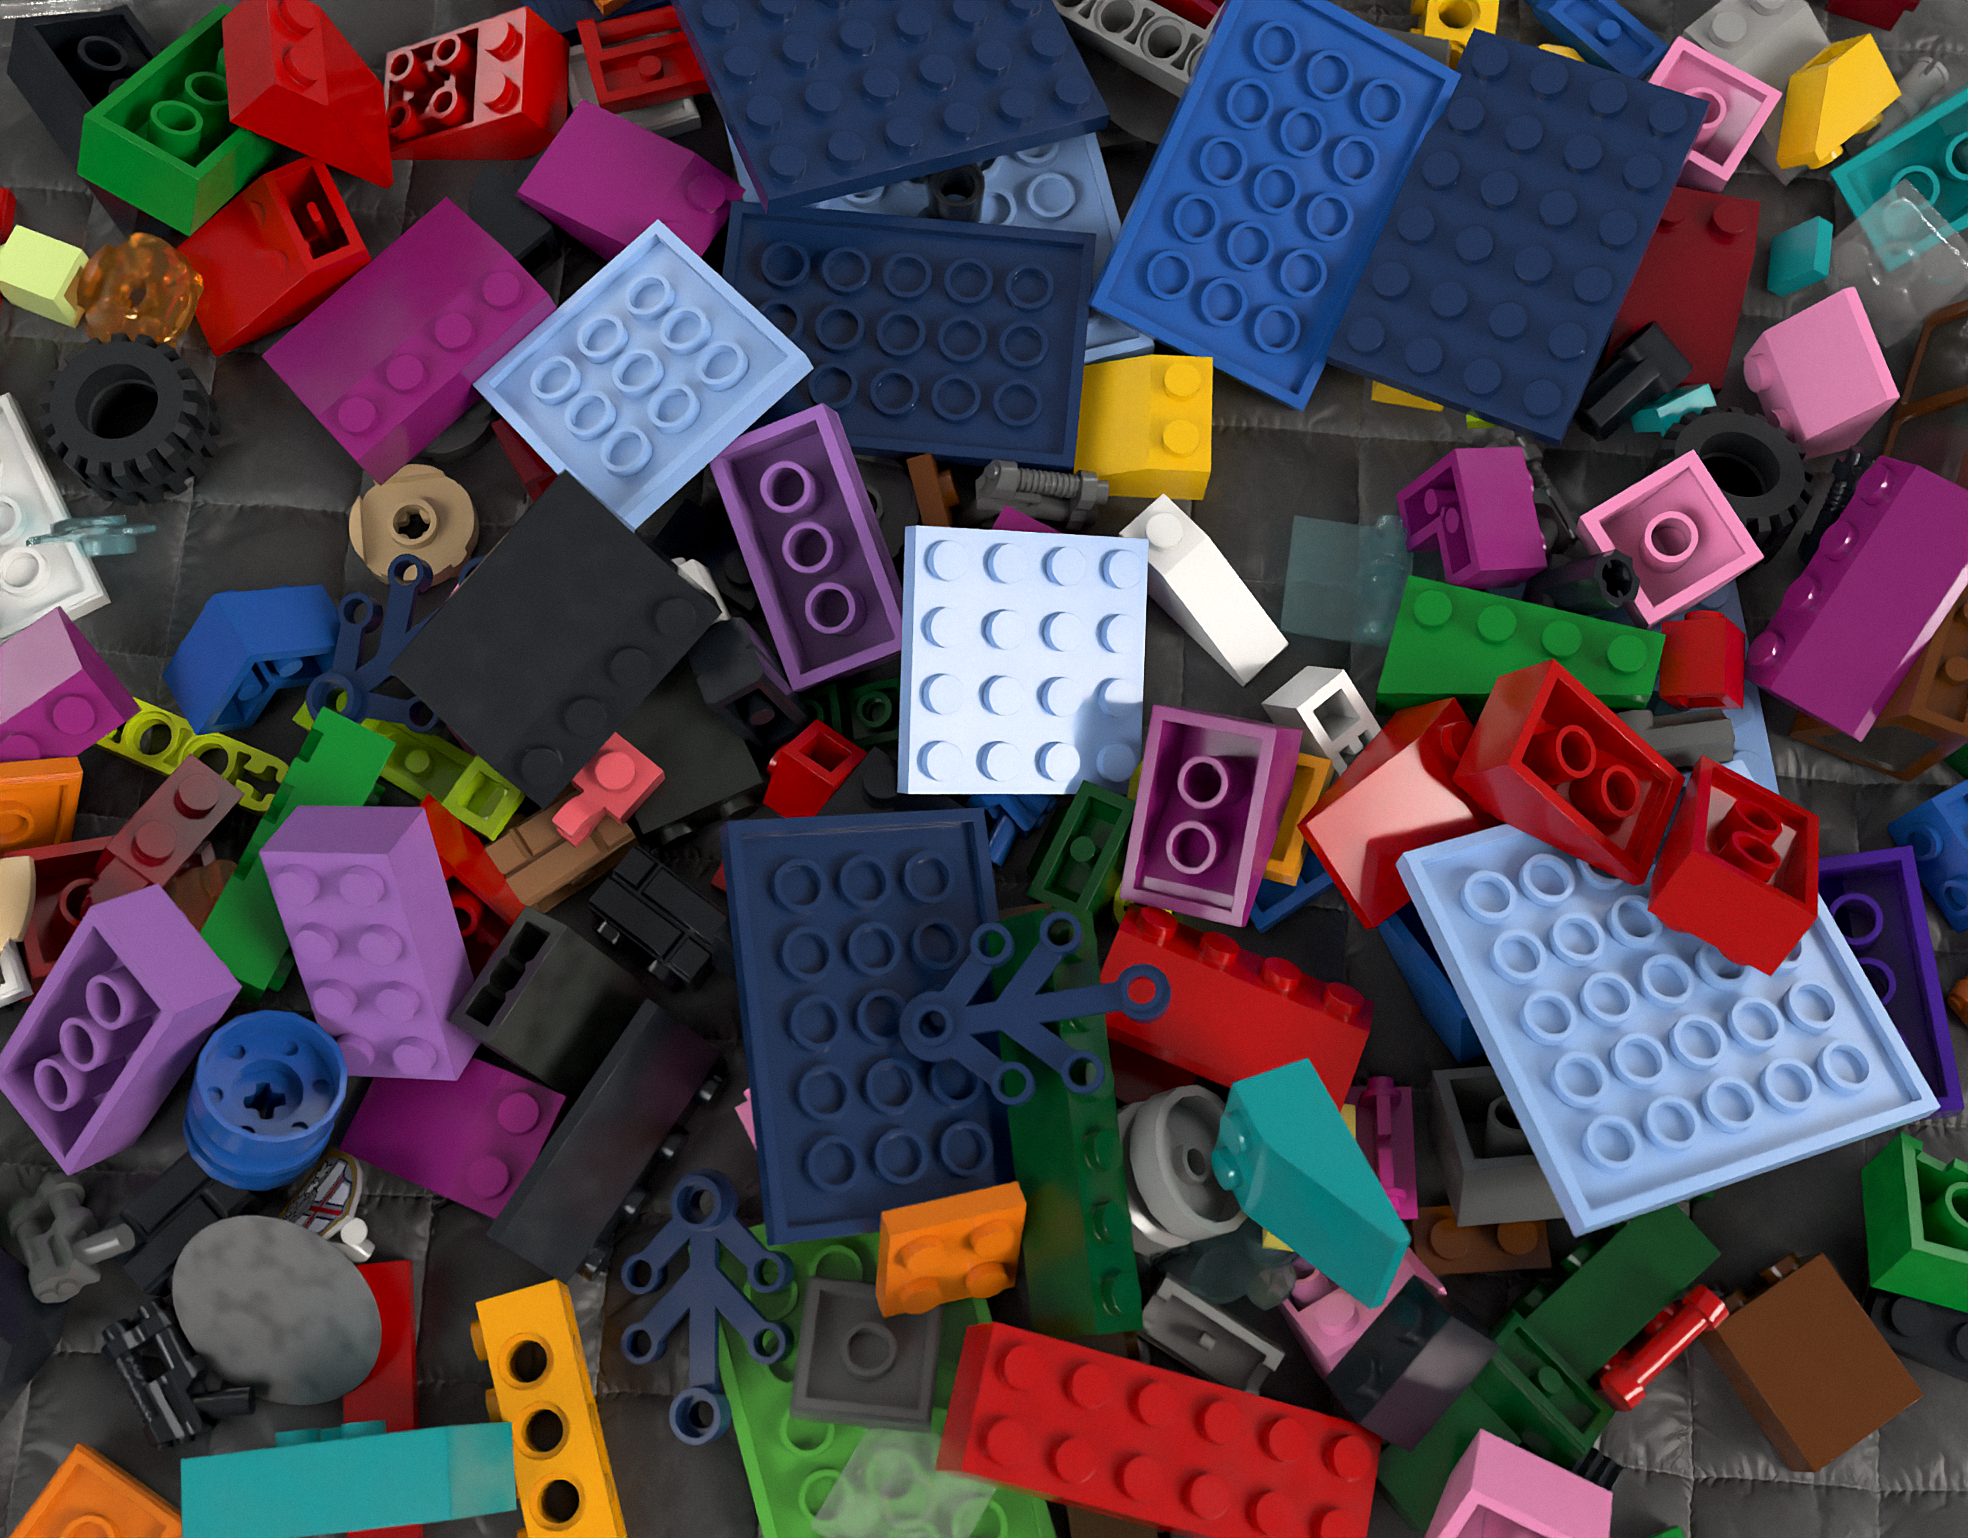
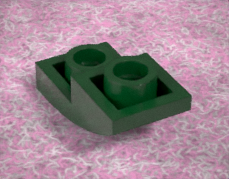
(861, 714)

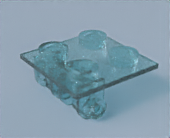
(1345, 580)

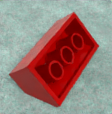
(1233, 1007)

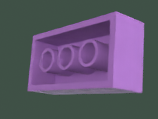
(812, 547)
(374, 937)
(114, 1027)

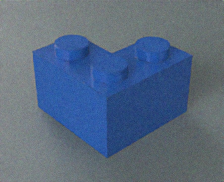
(247, 650)

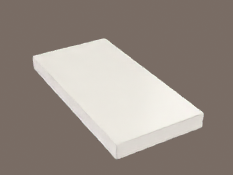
(36, 576)

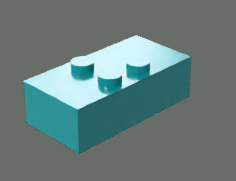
(349, 1481)

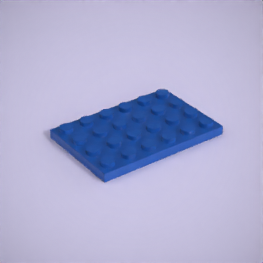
(1272, 190)

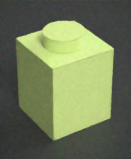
(42, 275)

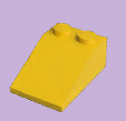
(1147, 425)

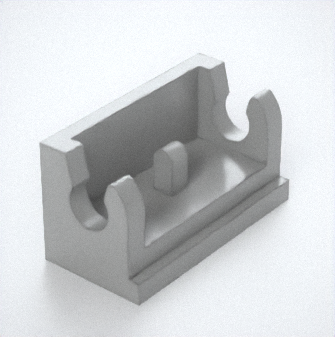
(1208, 1337)

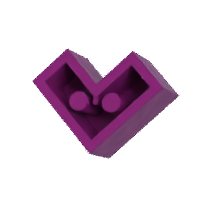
(1479, 515)

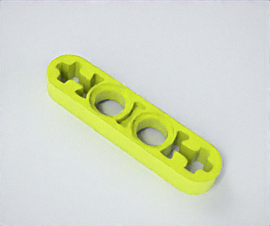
(183, 742)

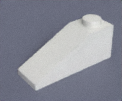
(1204, 592)
(1328, 711)

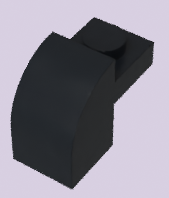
(511, 220)

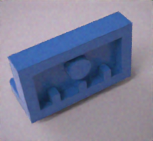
(1940, 849)

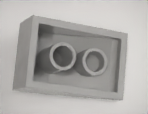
(1768, 43)

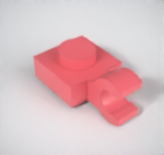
(610, 783)

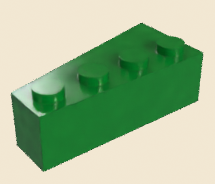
(1462, 639)
(332, 769)
(1917, 1223)

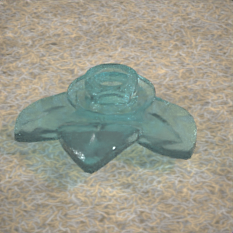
(99, 534)
(1241, 1265)

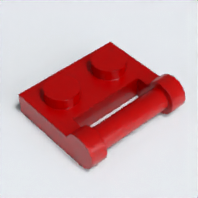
(644, 70)
(1632, 1368)

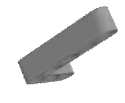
(1143, 42)

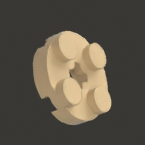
(412, 491)

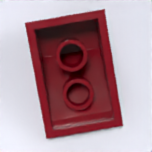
(1694, 281)

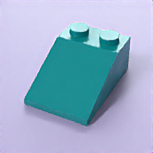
(1924, 150)
(1308, 1180)

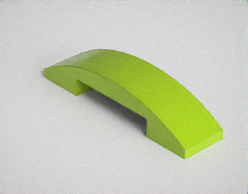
(434, 766)

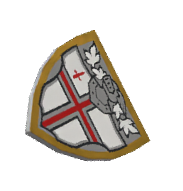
(329, 1203)

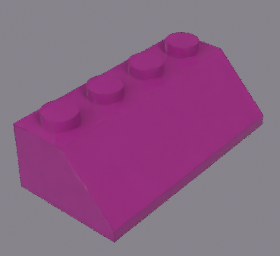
(1867, 598)
(56, 692)

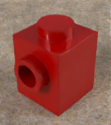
(1702, 663)
(810, 770)

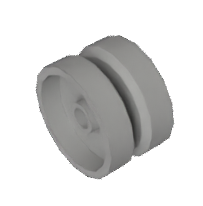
(1171, 1170)

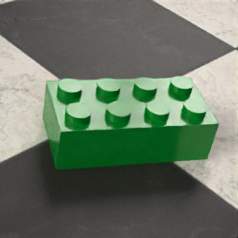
(169, 134)

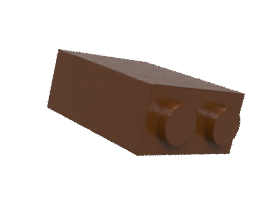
(1808, 1361)

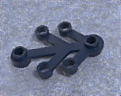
(395, 635)
(1022, 1011)
(705, 1292)

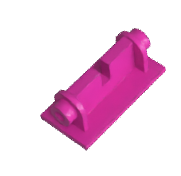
(1387, 1139)

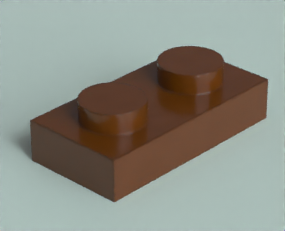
(934, 491)
(1477, 1248)

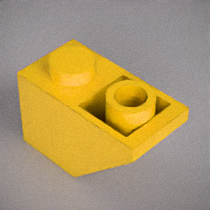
(1832, 100)

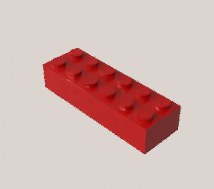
(1151, 1443)

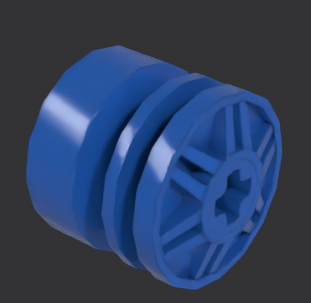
(271, 1067)

